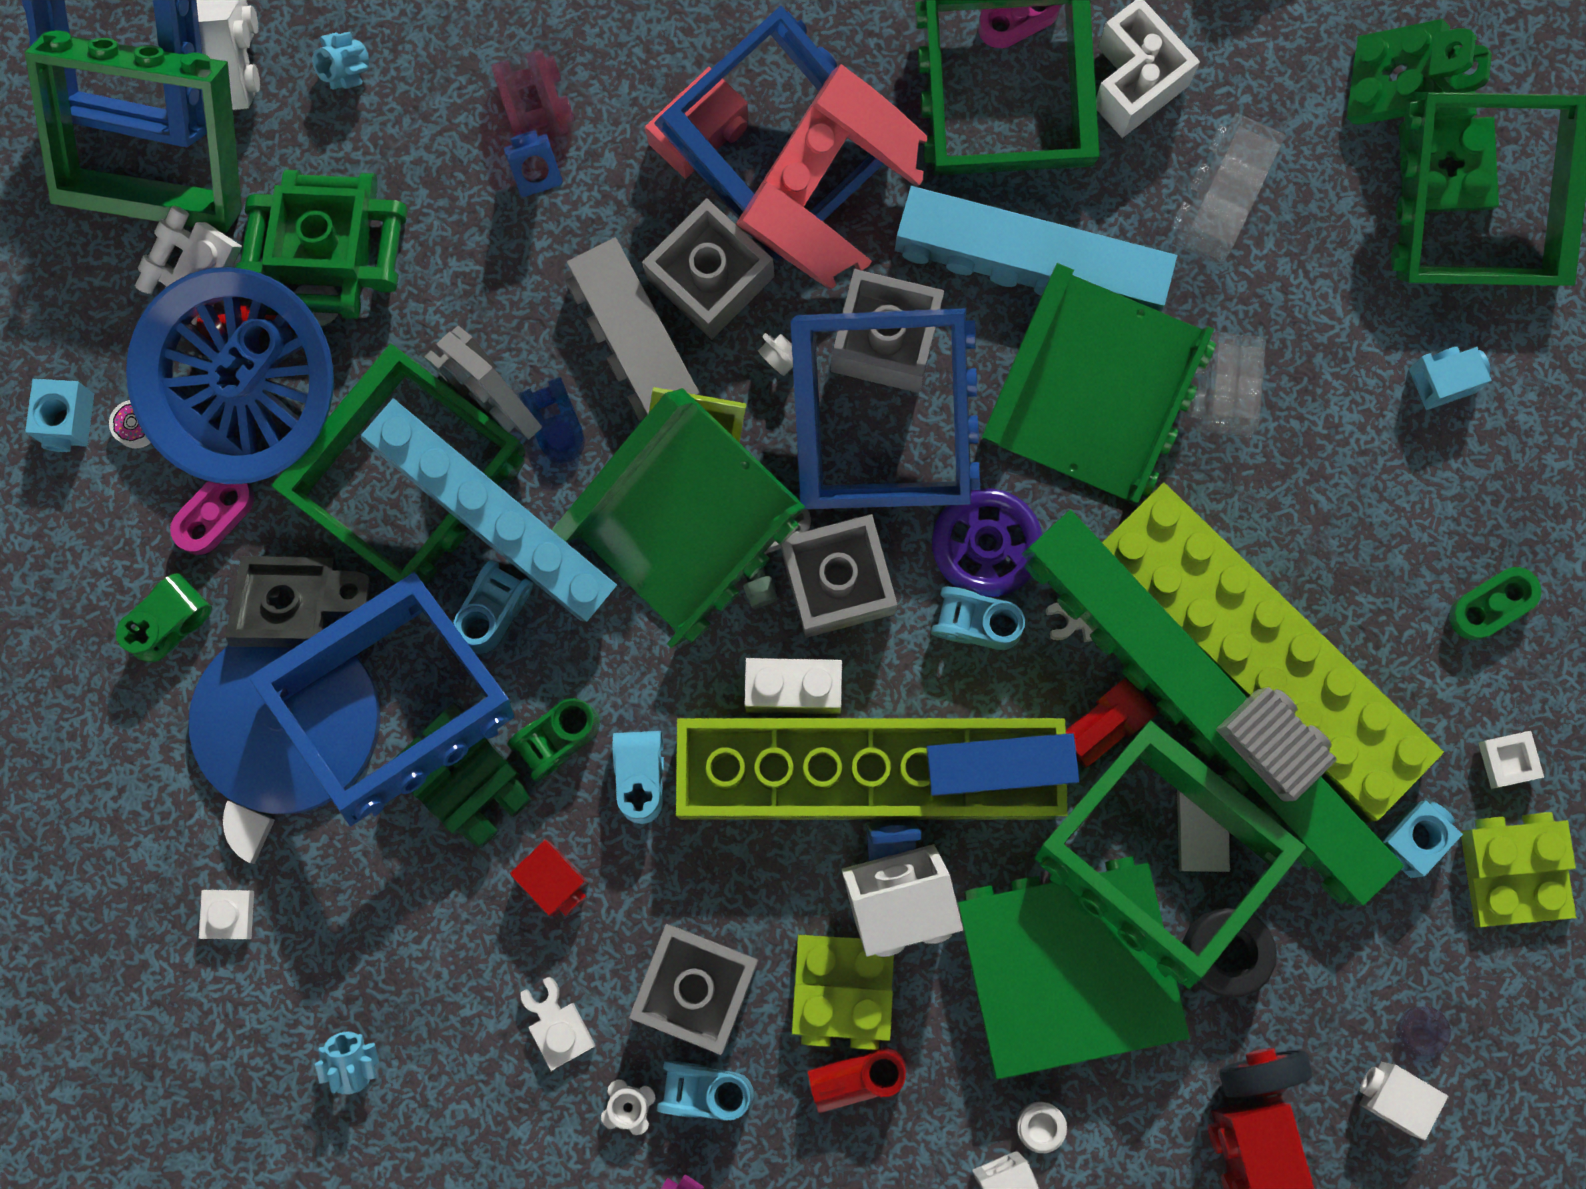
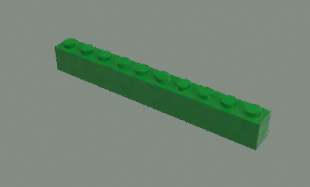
(1200, 698)

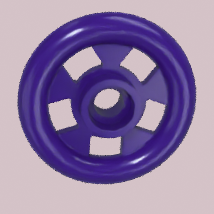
(949, 552)

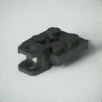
(315, 592)

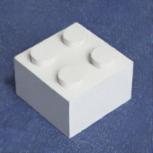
(902, 901)

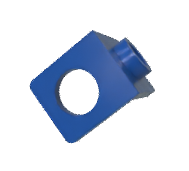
(530, 145)
(891, 838)

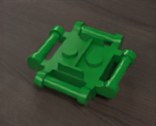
(324, 238)

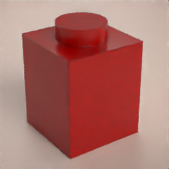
(551, 880)

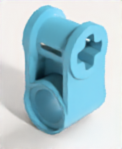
(492, 604)
(975, 619)
(637, 767)
(701, 1091)

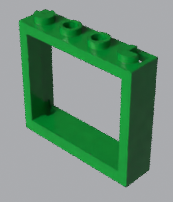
(1081, 93)
(123, 194)
(1565, 202)
(347, 422)
(1218, 801)

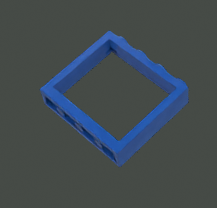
(184, 115)
(703, 157)
(804, 354)
(343, 641)

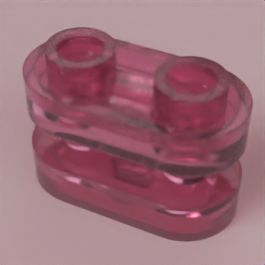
(543, 74)

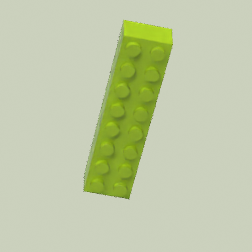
(1269, 644)
(844, 769)

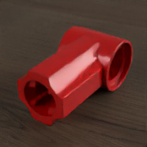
(1115, 716)
(852, 1081)

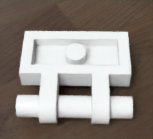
(201, 250)

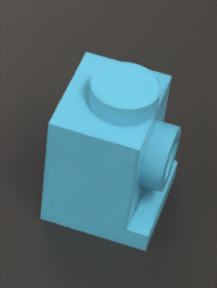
(1450, 375)

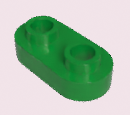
(1493, 605)

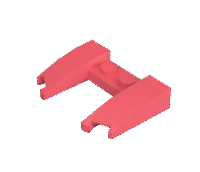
(840, 111)

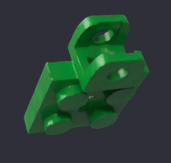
(1431, 64)
(1474, 148)

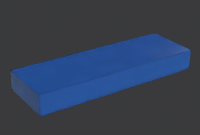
(1002, 764)

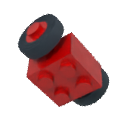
(1262, 1134)

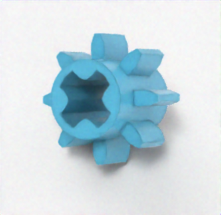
(340, 60)
(346, 1063)

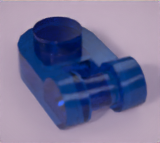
(562, 434)

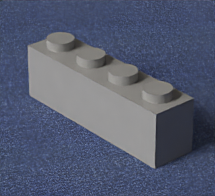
(627, 323)

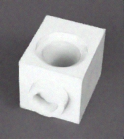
(1401, 1099)

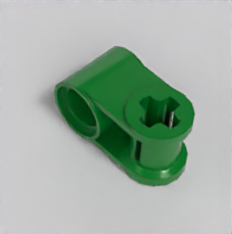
(167, 616)
(553, 739)

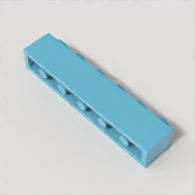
(1026, 249)
(487, 510)

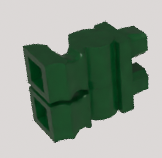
(466, 792)

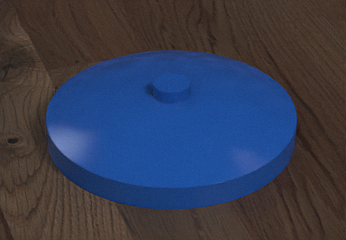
(249, 752)

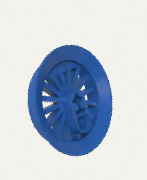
(178, 423)

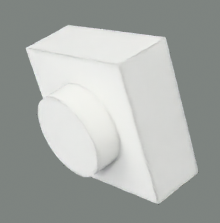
(1511, 759)
(226, 914)

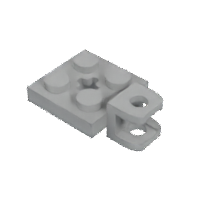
(473, 373)

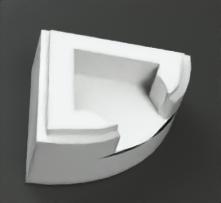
(245, 830)

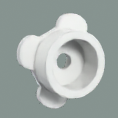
(777, 353)
(615, 1114)

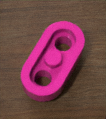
(1020, 23)
(209, 509)

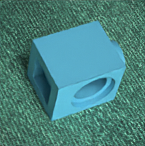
(50, 398)
(1441, 832)

